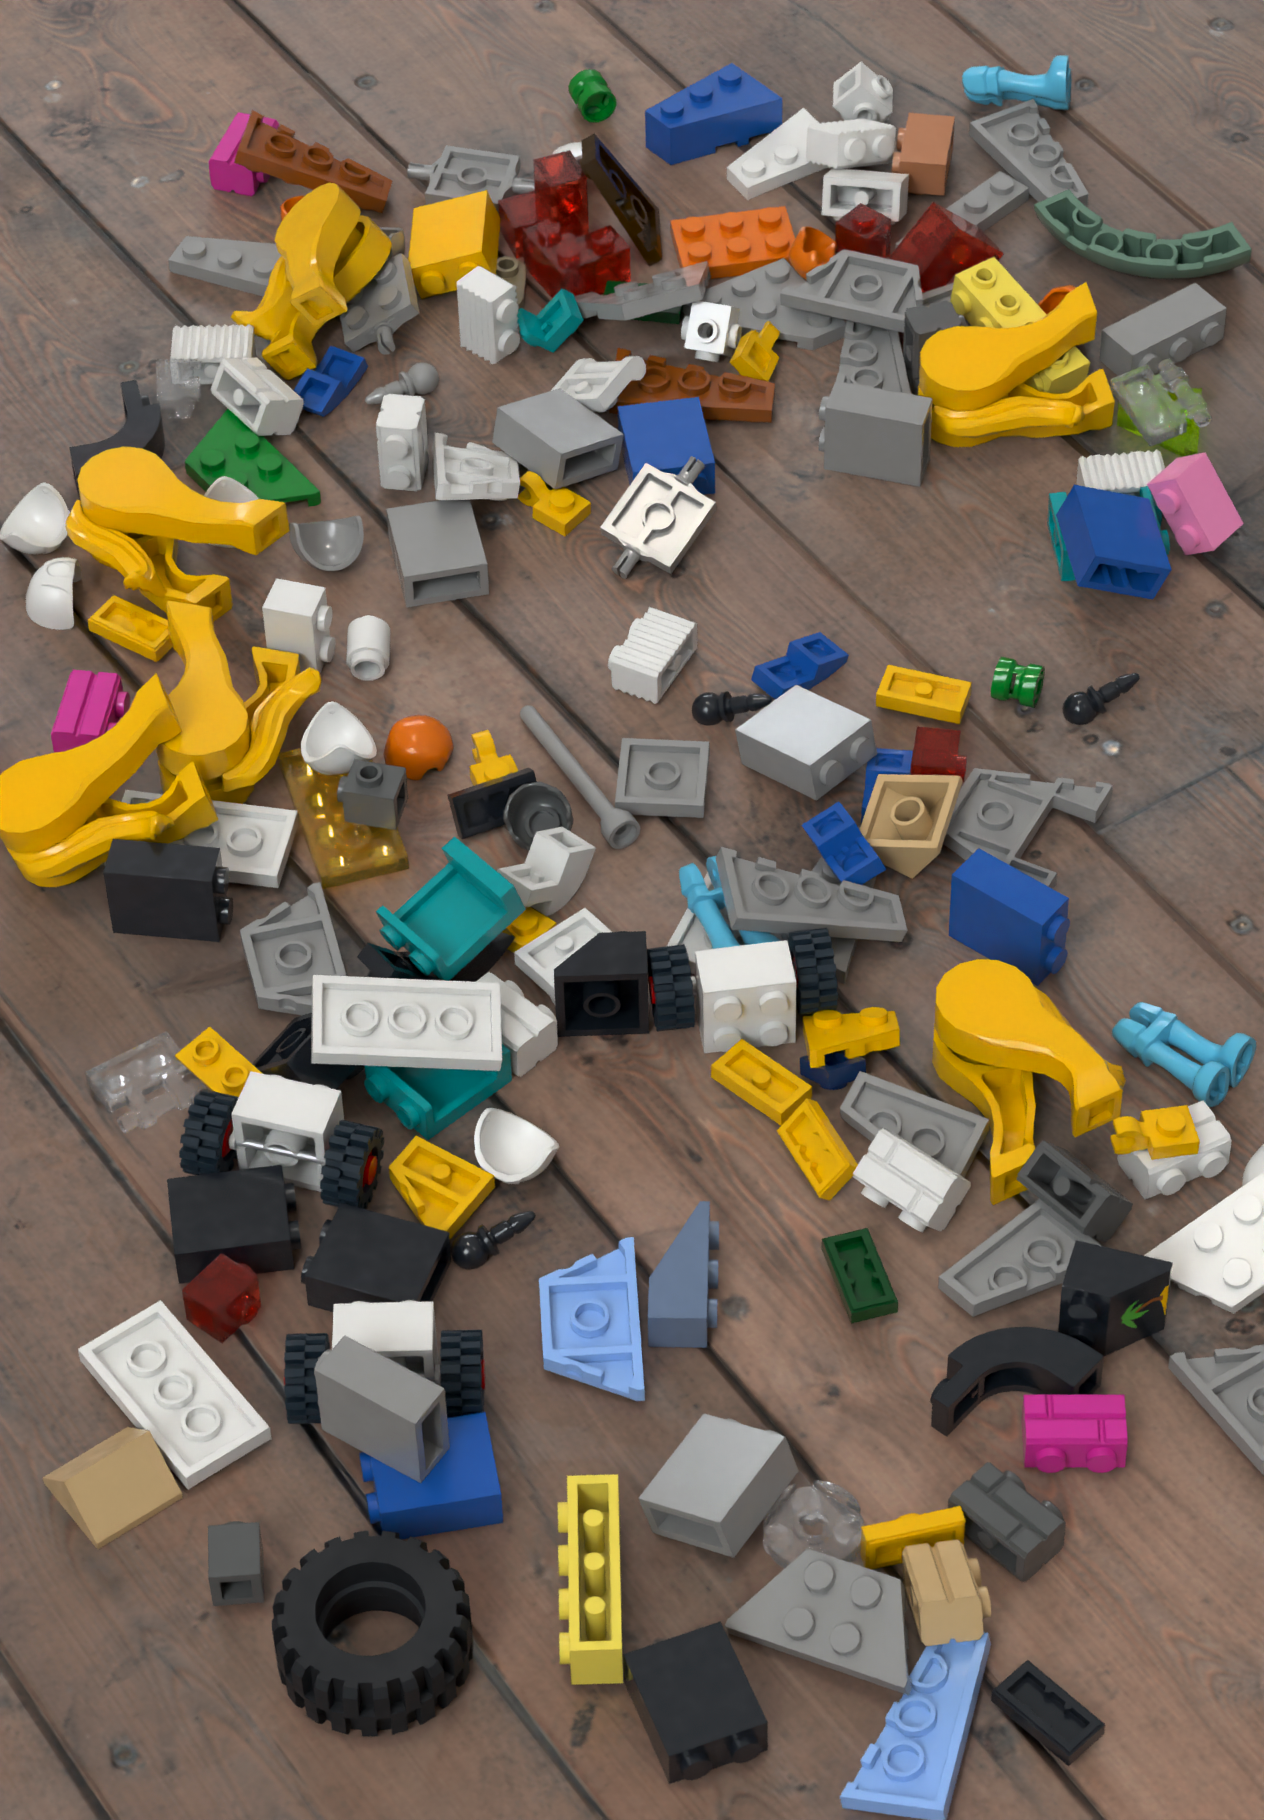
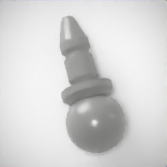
(420, 379)

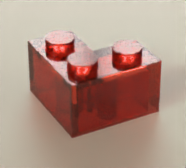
(558, 192)
(944, 245)
(574, 263)

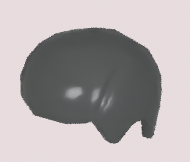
(535, 809)

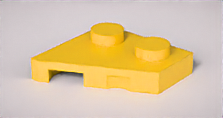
(854, 1032)
(439, 1185)

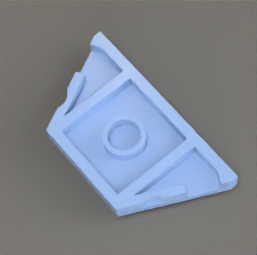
(594, 1322)

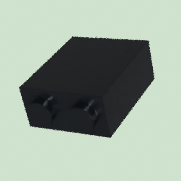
(167, 890)
(233, 1215)
(375, 1260)
(695, 1703)

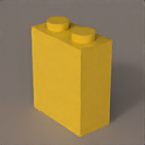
(452, 241)

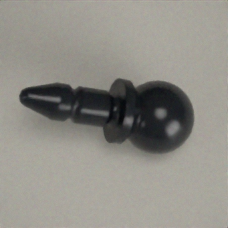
(1082, 707)
(713, 708)
(472, 1249)

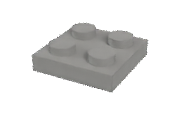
(662, 777)

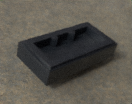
(483, 805)
(1048, 1712)

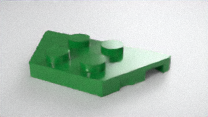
(250, 459)

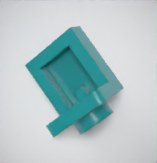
(552, 324)

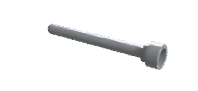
(616, 824)

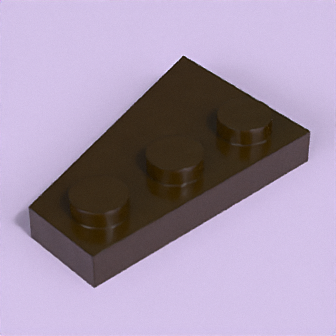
(625, 197)

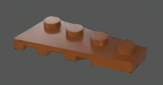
(297, 163)
(720, 397)

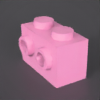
(1195, 504)

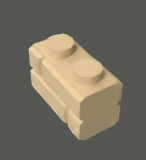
(945, 1592)

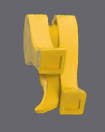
(322, 266)
(981, 371)
(138, 512)
(220, 733)
(59, 804)
(989, 1042)

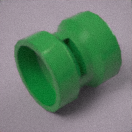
(592, 95)
(1017, 682)

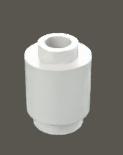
(368, 647)

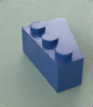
(710, 114)

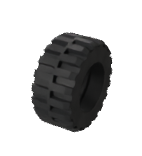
(381, 1688)

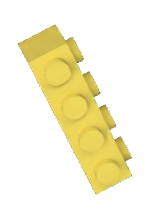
(996, 300)
(594, 1580)

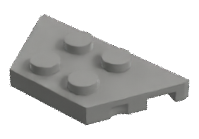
(859, 290)
(290, 949)
(1231, 1392)
(833, 1618)

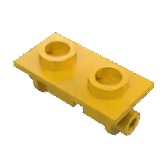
(216, 1063)

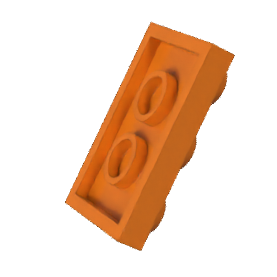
(733, 240)

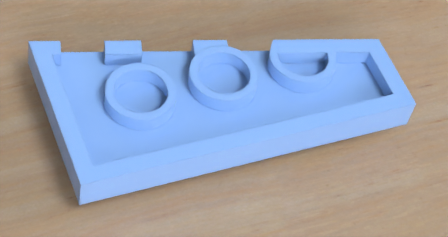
(925, 1734)

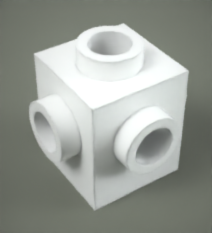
(863, 95)
(698, 325)

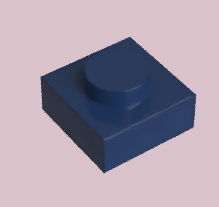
(836, 1072)

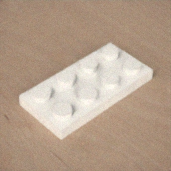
(250, 838)
(406, 1023)
(175, 1393)

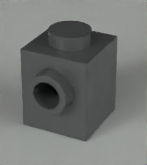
(373, 794)
(235, 1563)

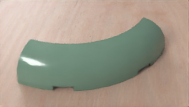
(1141, 252)

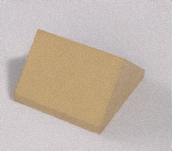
(909, 819)
(115, 1485)

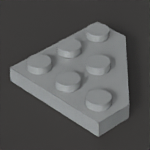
(759, 301)

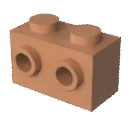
(925, 152)

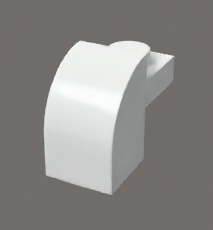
(551, 870)

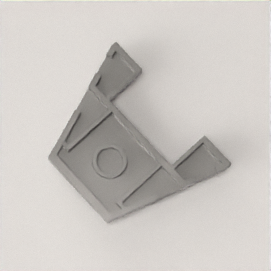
(666, 292)
(1007, 809)

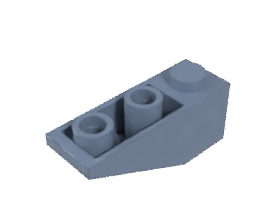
(681, 1284)

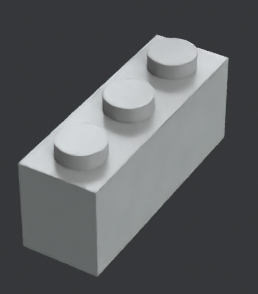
(1163, 331)

